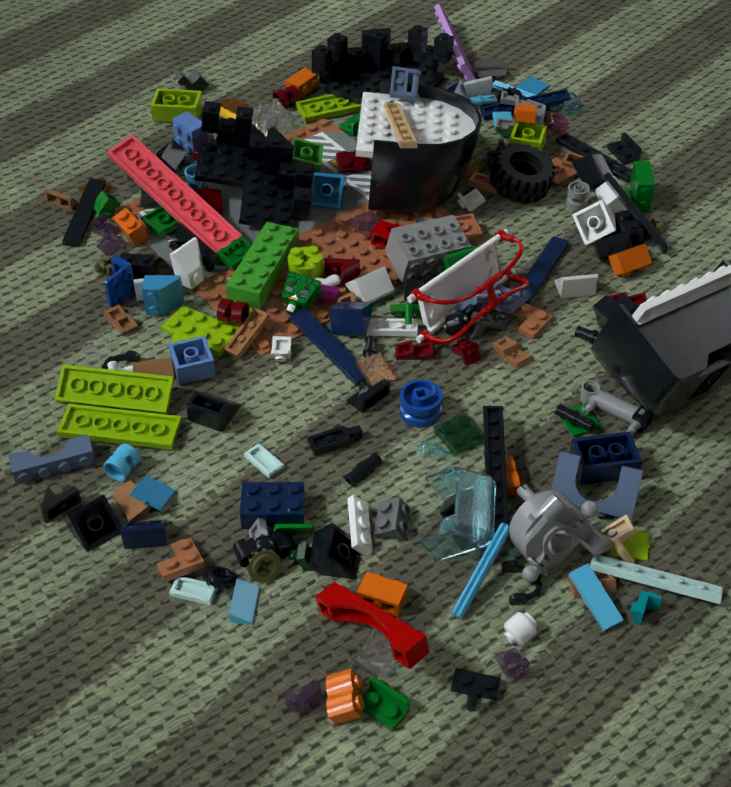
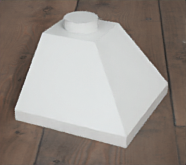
(188, 263)

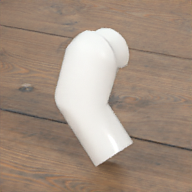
(113, 365)

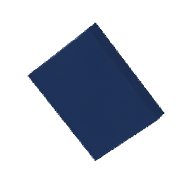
(350, 318)
(144, 534)

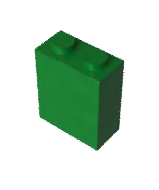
(642, 185)

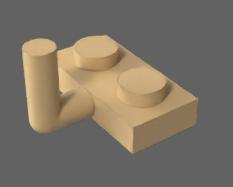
(619, 532)

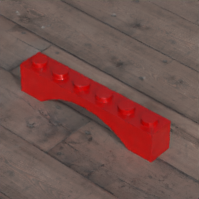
(343, 605)

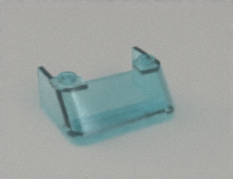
(473, 516)

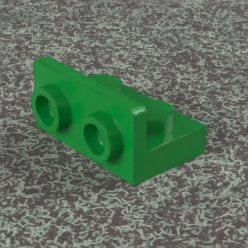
(351, 126)
(233, 253)
(385, 704)

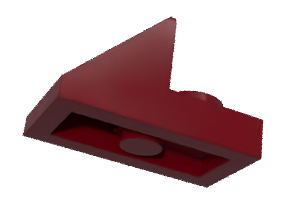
(345, 268)

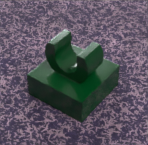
(301, 555)

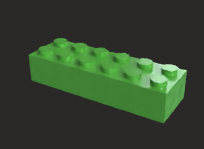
(262, 265)

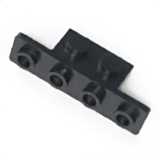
(183, 235)

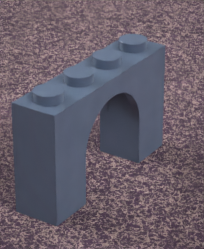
(618, 505)

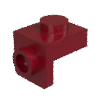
(468, 350)

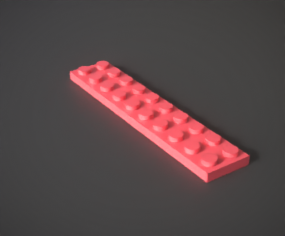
(173, 193)

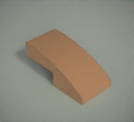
(120, 320)
(510, 351)

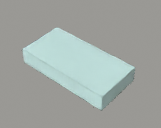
(264, 460)
(193, 590)

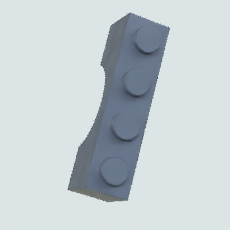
(28, 466)

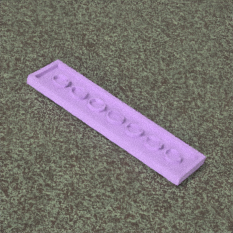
(458, 52)

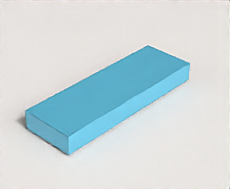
(595, 597)

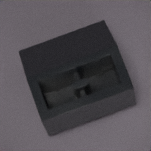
(211, 410)

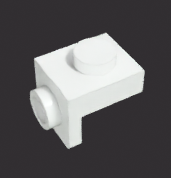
(471, 200)
(281, 348)

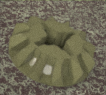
(661, 225)
(103, 266)
(272, 562)

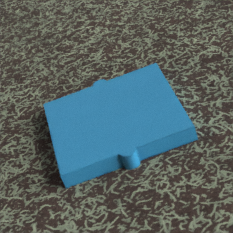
(533, 85)
(152, 493)

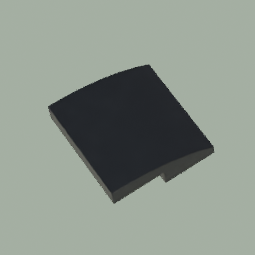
(592, 169)

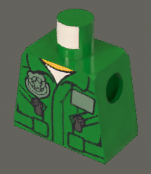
(300, 292)

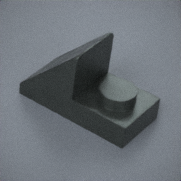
(57, 505)

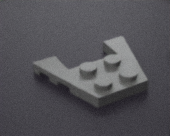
(508, 125)

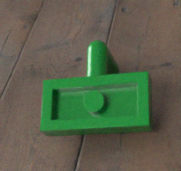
(405, 310)

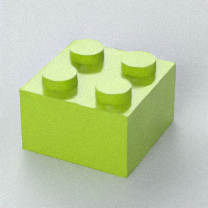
(529, 134)

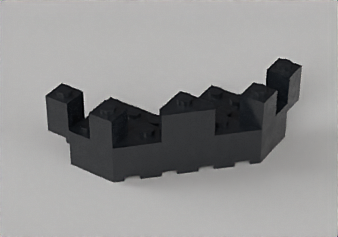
(360, 69)
(261, 165)

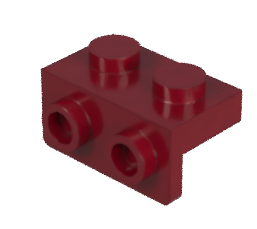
(350, 162)

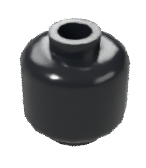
(455, 322)

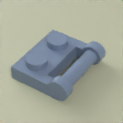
(399, 83)
(475, 303)
(511, 304)

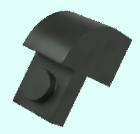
(192, 82)

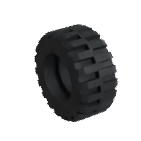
(516, 186)

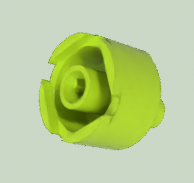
(306, 261)

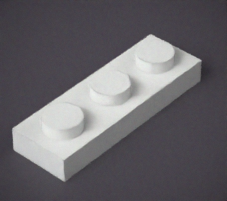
(392, 327)
(359, 525)

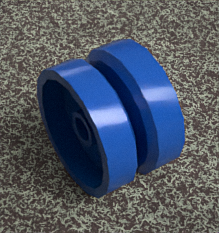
(421, 403)

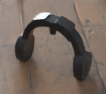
(130, 355)
(513, 566)

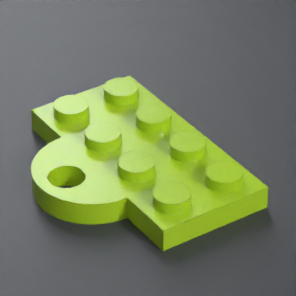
(189, 324)

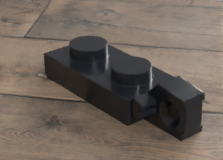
(334, 439)

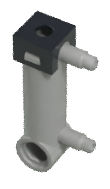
(595, 396)

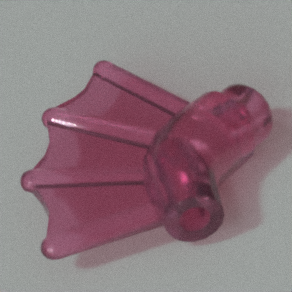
(556, 121)

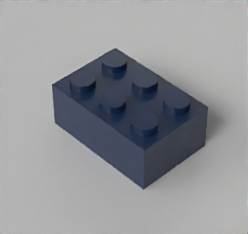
(605, 456)
(273, 502)

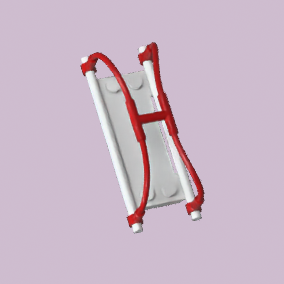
(465, 279)

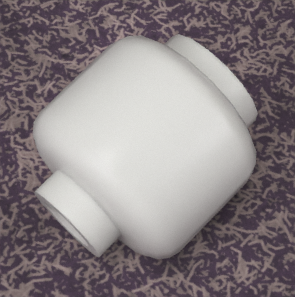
(520, 628)

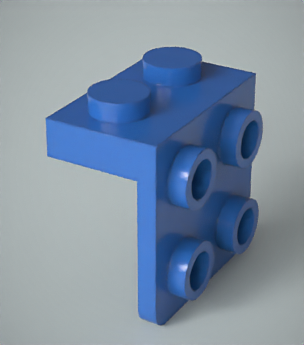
(120, 283)

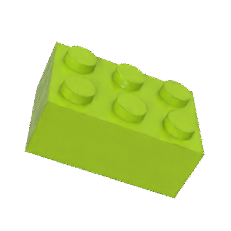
(171, 103)

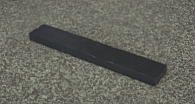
(581, 148)
(629, 204)
(83, 213)

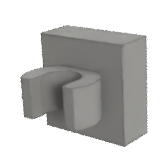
(259, 528)

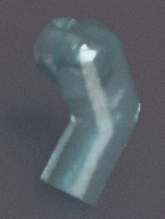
(434, 447)

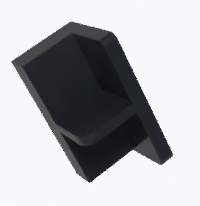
(369, 395)

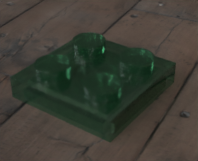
(459, 434)

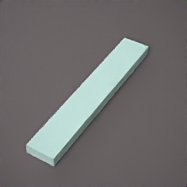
(657, 578)

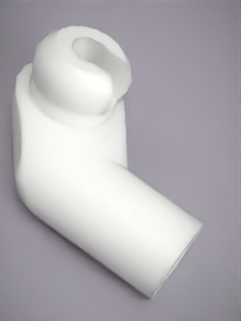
(332, 280)

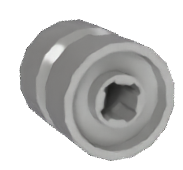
(577, 195)

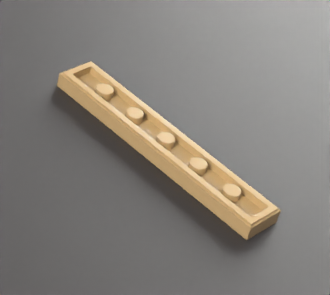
(400, 125)

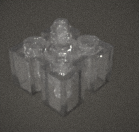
(272, 115)

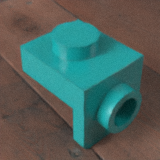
(645, 600)

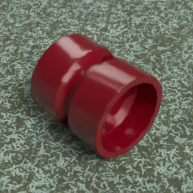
(287, 96)
(233, 311)

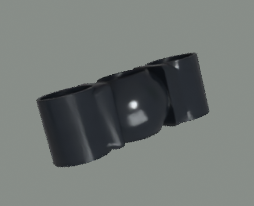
(280, 543)

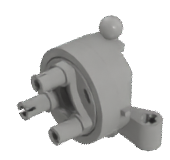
(550, 528)

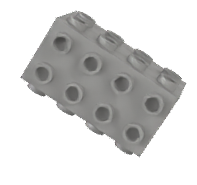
(421, 247)

